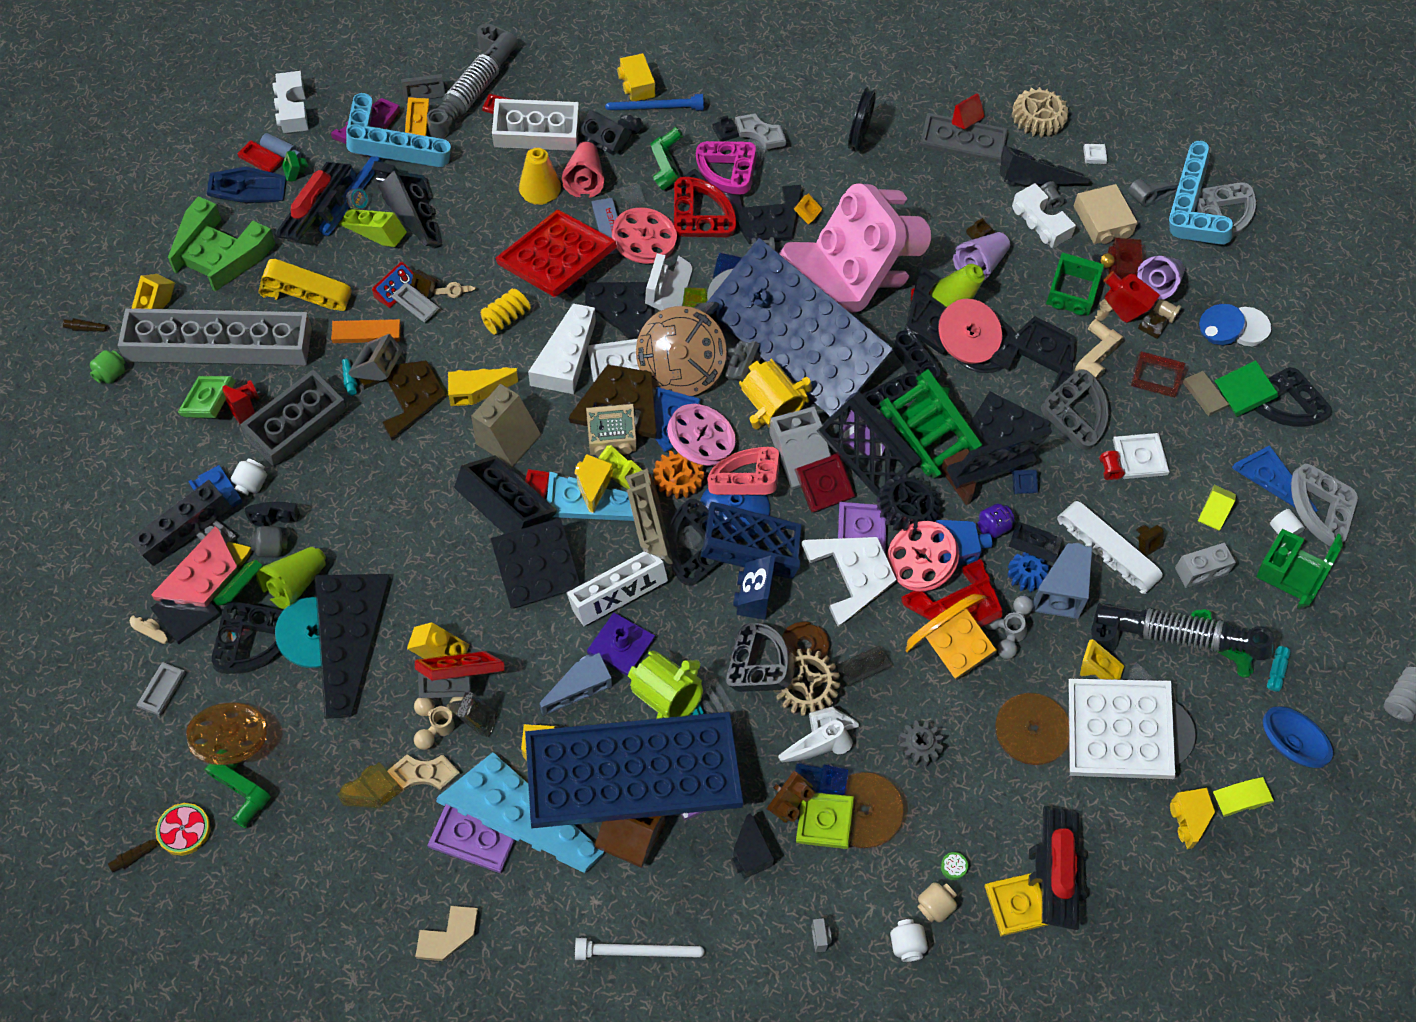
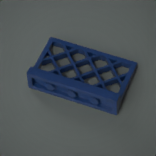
(736, 554)

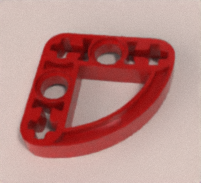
(687, 216)

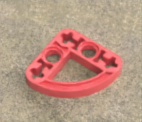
(726, 483)

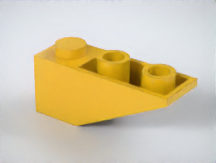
(477, 385)

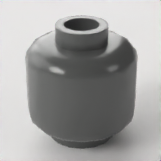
(268, 541)

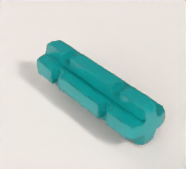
(1278, 668)

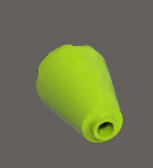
(958, 285)
(291, 575)

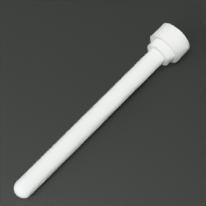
(585, 949)

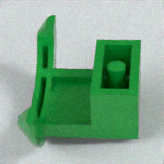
(1295, 569)

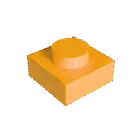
(808, 208)

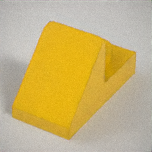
(1100, 663)

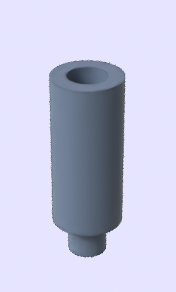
(277, 145)

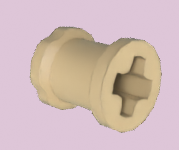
(1167, 309)

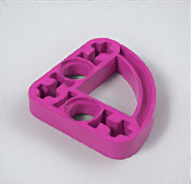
(736, 156)

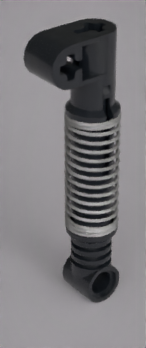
(1180, 629)

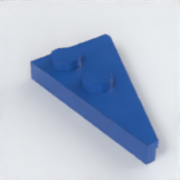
(1268, 472)

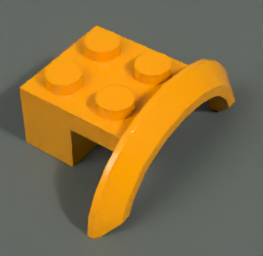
(956, 638)

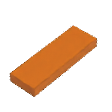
(364, 330)

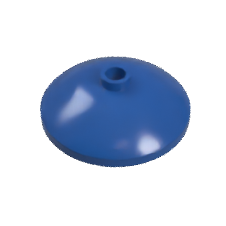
(752, 503)
(1297, 737)

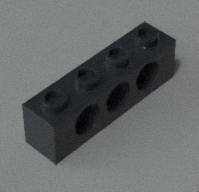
(180, 523)

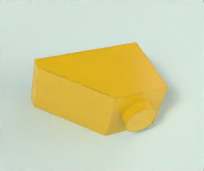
(153, 292)
(593, 479)

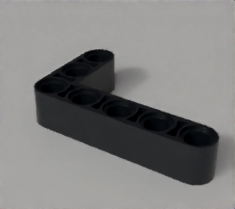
(907, 354)

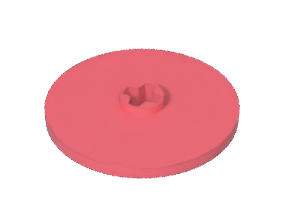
(956, 337)

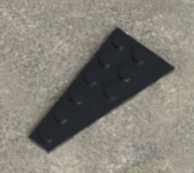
(346, 624)

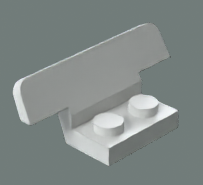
(667, 287)

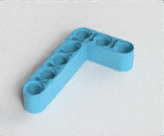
(390, 143)
(1188, 195)

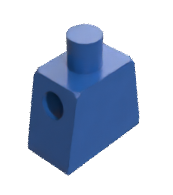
(967, 539)

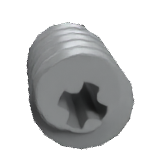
(1402, 699)

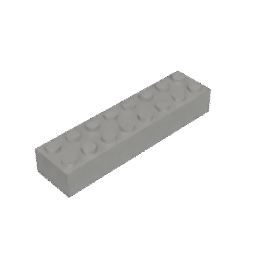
(215, 336)

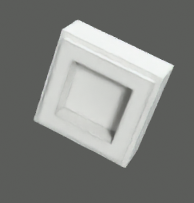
(1095, 153)

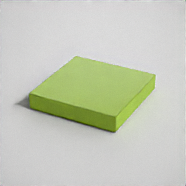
(826, 821)

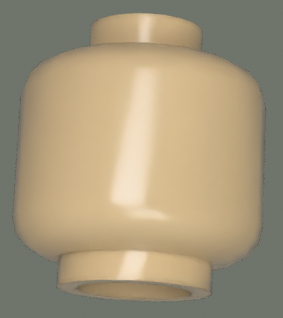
(937, 902)

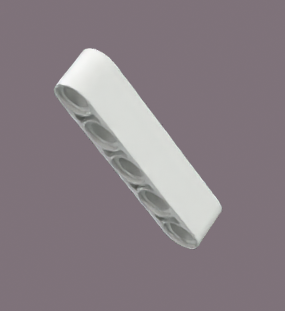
(1110, 546)

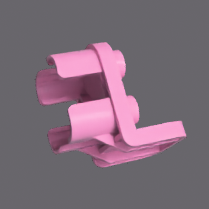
(860, 246)

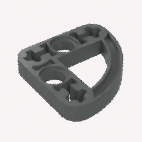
(1063, 410)

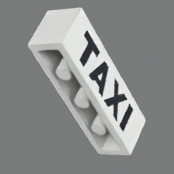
(617, 587)

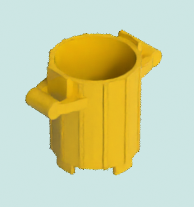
(773, 392)

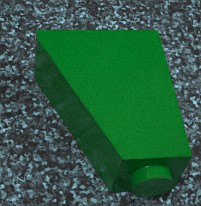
(929, 423)

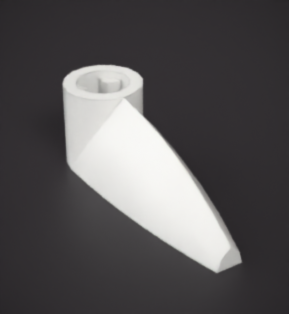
(827, 738)

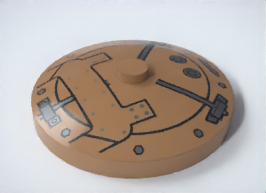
(682, 350)

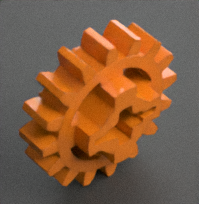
(683, 481)

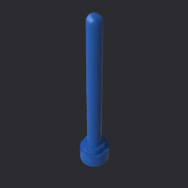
(695, 102)

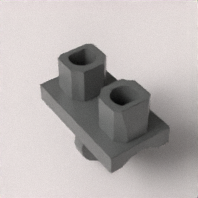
(741, 358)

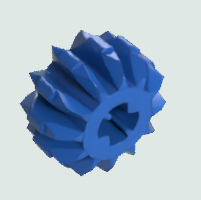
(1018, 572)

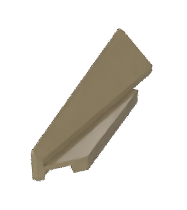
(648, 515)

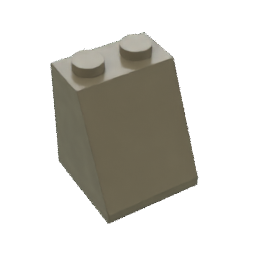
(504, 426)

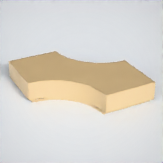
(413, 772)

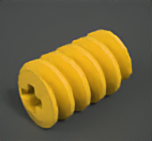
(504, 308)

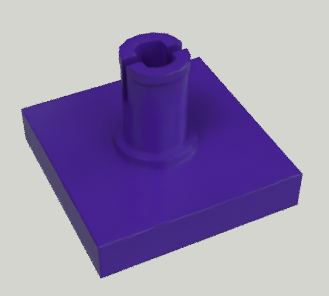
(621, 643)

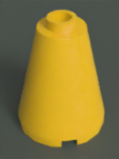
(539, 179)

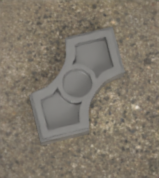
(769, 135)

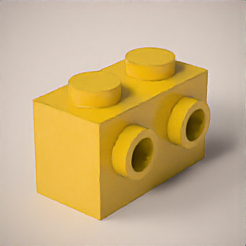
(636, 77)

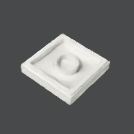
(1141, 455)

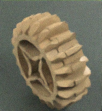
(1040, 112)
(816, 678)

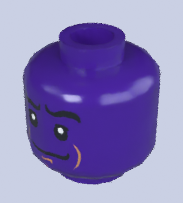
(995, 520)

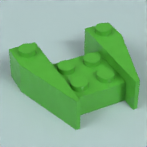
(213, 251)

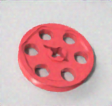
(642, 227)
(919, 565)

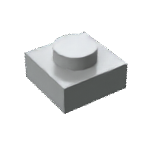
(821, 935)

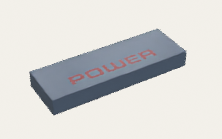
(605, 217)

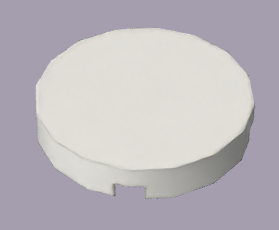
(1256, 327)

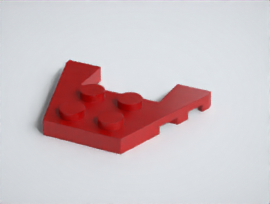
(983, 613)

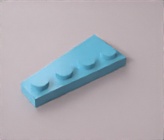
(568, 501)

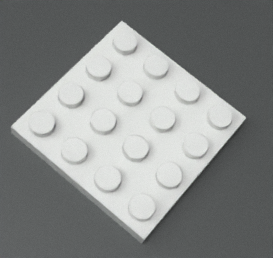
(1121, 728)

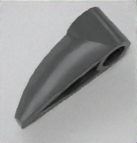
(1151, 193)

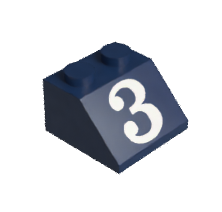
(755, 588)

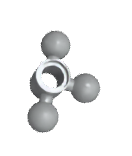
(1007, 648)

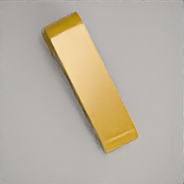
(304, 285)

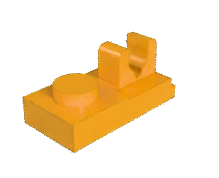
(417, 116)

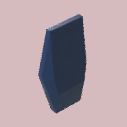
(246, 185)

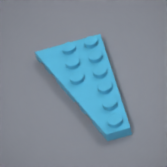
(502, 803)

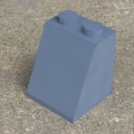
(1066, 584)

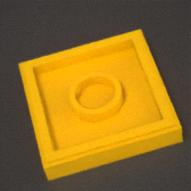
(1015, 904)

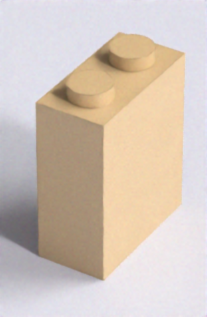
(1105, 214)

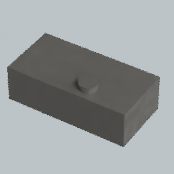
(293, 418)

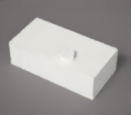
(535, 124)

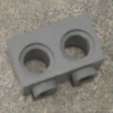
(1205, 565)

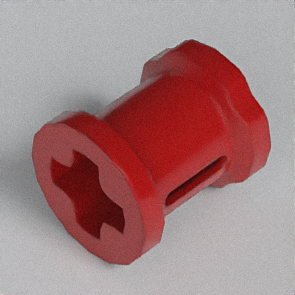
(249, 389)
(1111, 465)

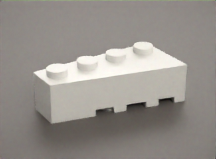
(565, 352)

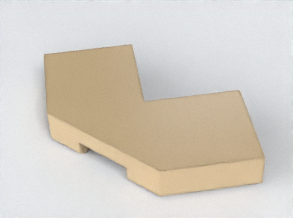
(441, 945)

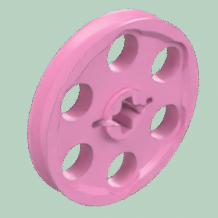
(696, 426)

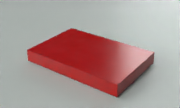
(459, 665)

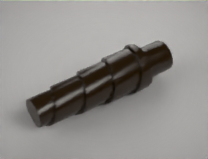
(82, 325)
(128, 857)

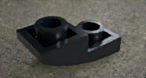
(265, 513)

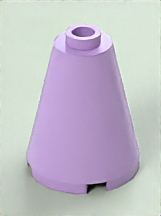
(983, 251)
(1162, 274)

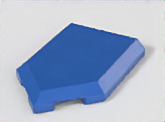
(665, 405)

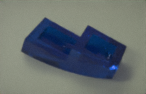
(825, 779)

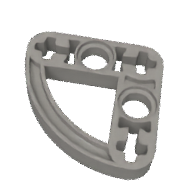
(1213, 202)
(1337, 502)

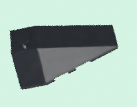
(1024, 169)
(408, 198)

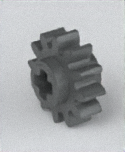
(916, 751)

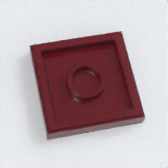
(824, 483)

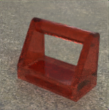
(1160, 362)

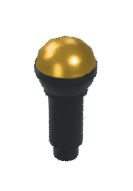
(1106, 259)

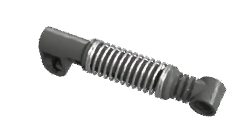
(498, 46)

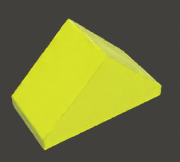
(1217, 507)

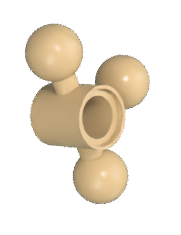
(425, 707)

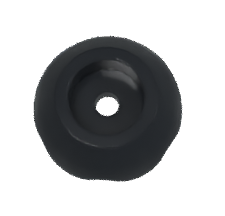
(631, 123)

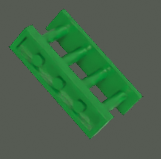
(939, 403)

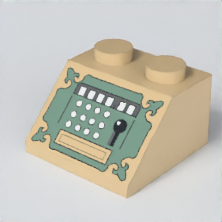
(611, 427)

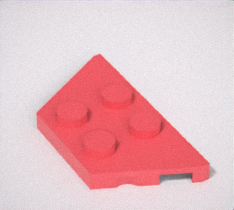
(200, 574)

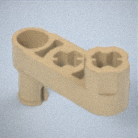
(1110, 341)

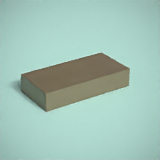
(1205, 393)

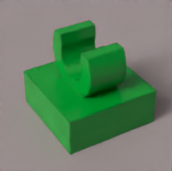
(293, 166)

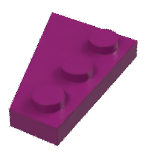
(382, 115)

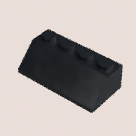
(502, 495)

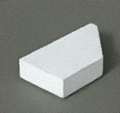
(824, 716)

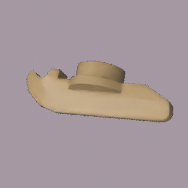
(453, 289)
(1105, 310)
(149, 628)

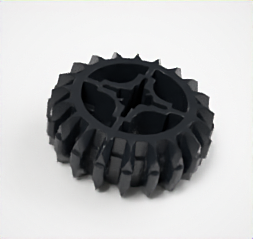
(909, 496)

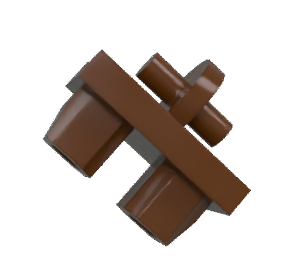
(790, 796)

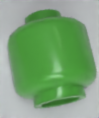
(107, 366)

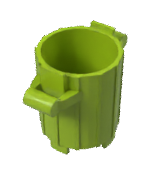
(666, 686)

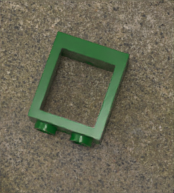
(1089, 271)

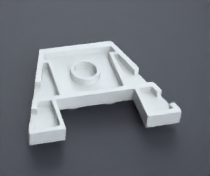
(862, 568)

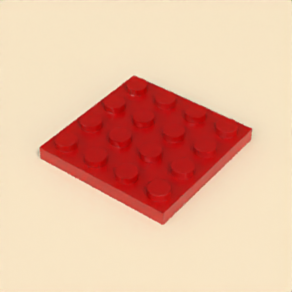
(556, 253)

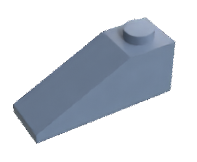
(581, 681)

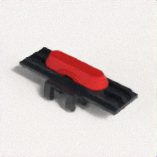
(313, 200)
(1059, 868)

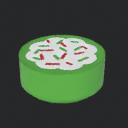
(954, 866)

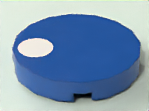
(1222, 324)

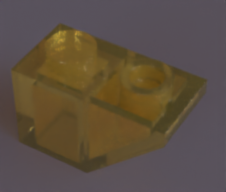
(371, 789)

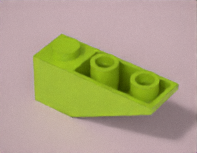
(375, 225)

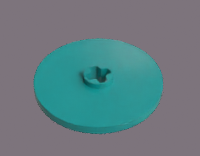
(293, 633)

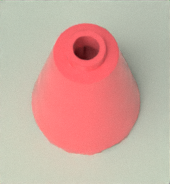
(583, 171)

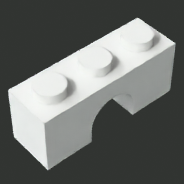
(291, 114)
(1051, 228)

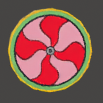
(183, 829)

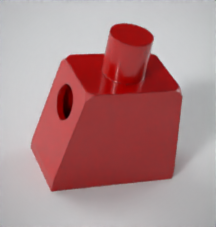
(1129, 296)

